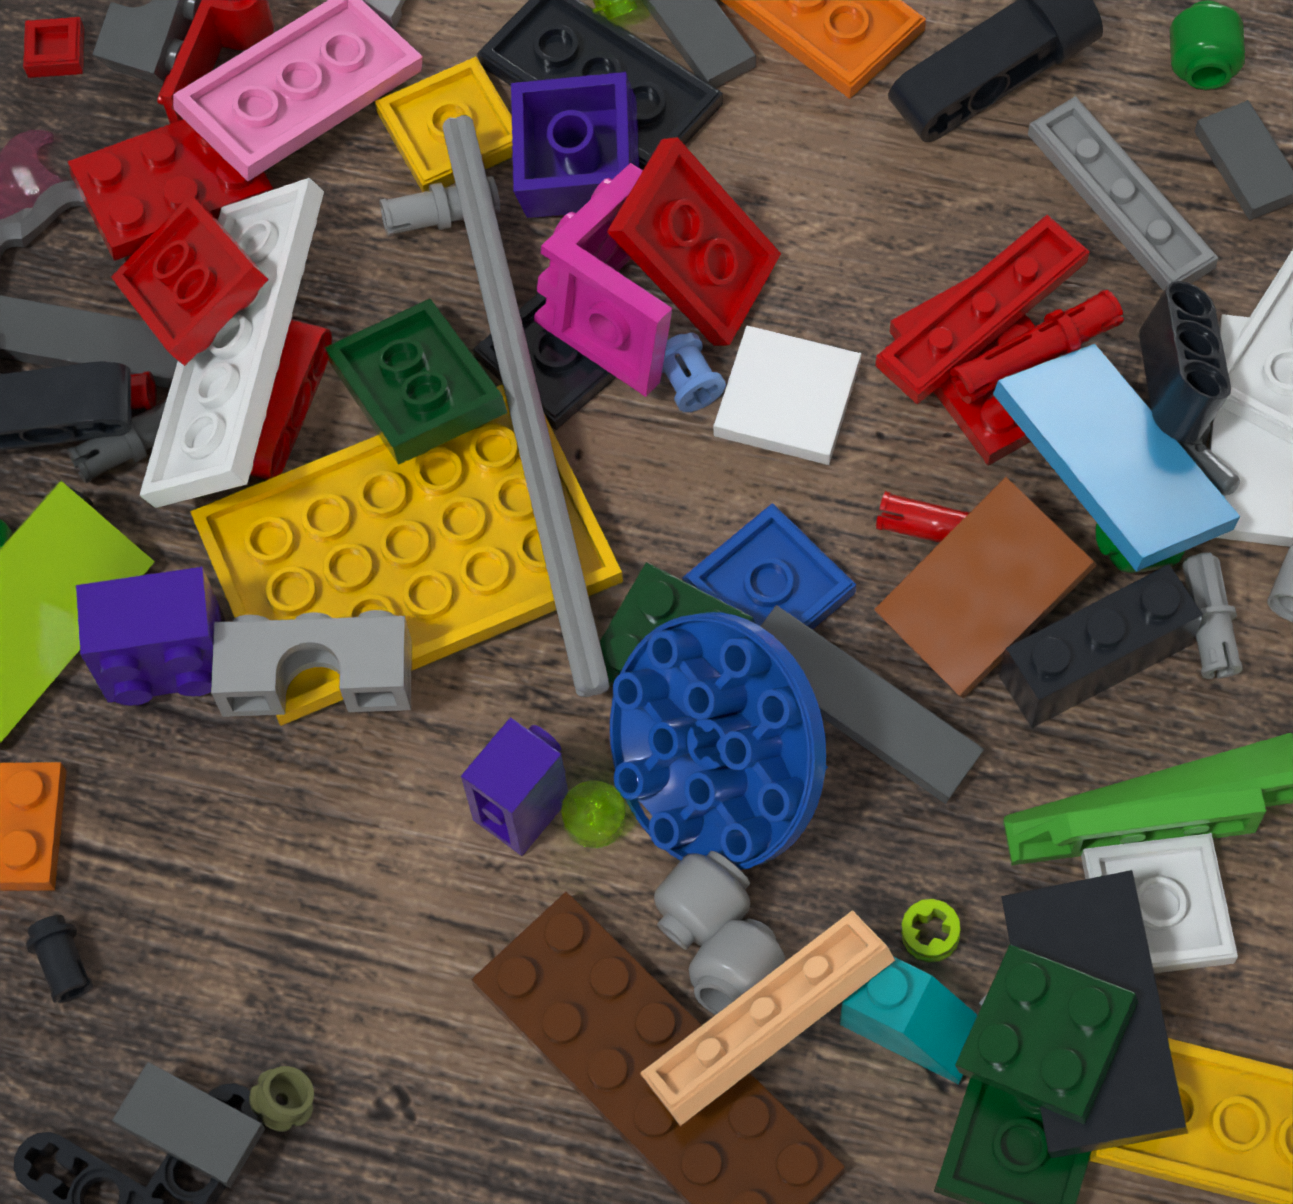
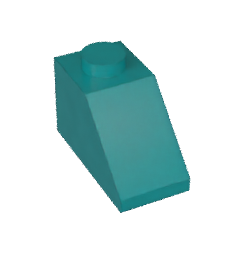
(911, 1017)

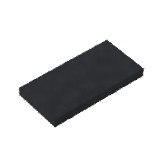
(571, 41)
(1102, 932)

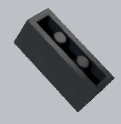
(1100, 645)

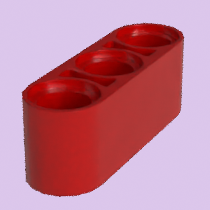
(292, 393)

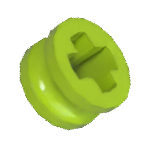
(923, 912)

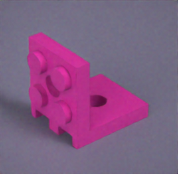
(595, 304)

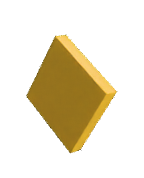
(418, 113)

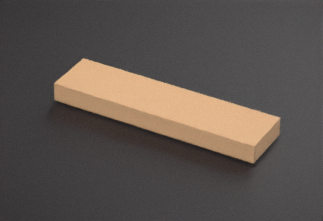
(767, 1017)

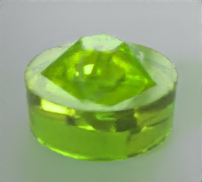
(593, 814)

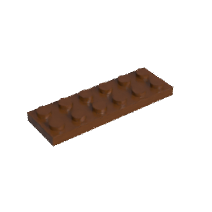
(608, 1021)

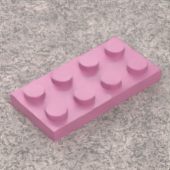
(297, 84)

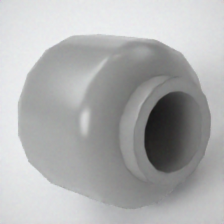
(701, 898)
(733, 962)

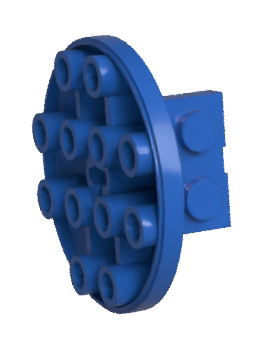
(717, 739)

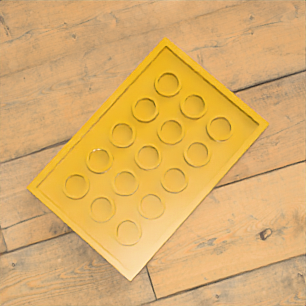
(423, 539)

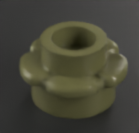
(293, 1088)

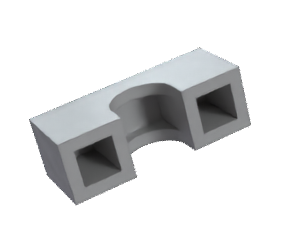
(262, 656)

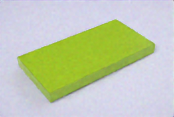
(39, 570)

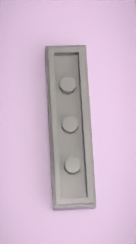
(1122, 195)

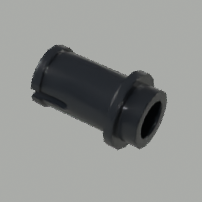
(59, 958)

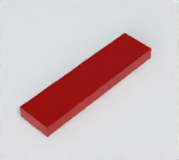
(982, 309)

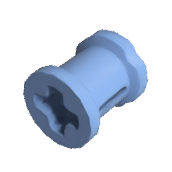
(687, 396)

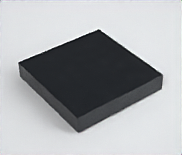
(562, 374)

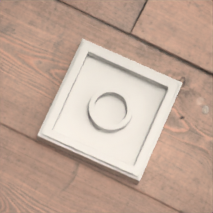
(787, 395)
(1177, 897)

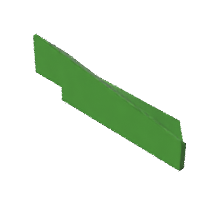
(1205, 796)

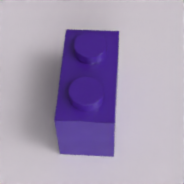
(516, 784)

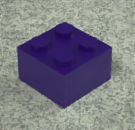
(570, 139)
(149, 634)

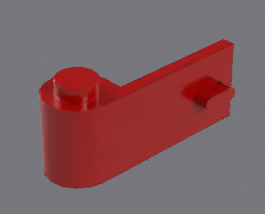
(214, 26)

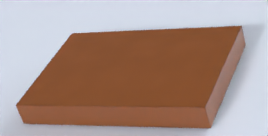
(985, 587)

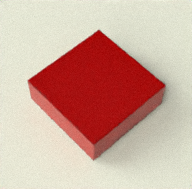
(54, 47)

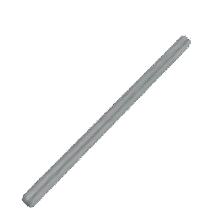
(526, 410)

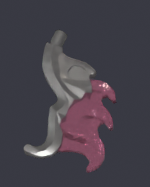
(29, 192)

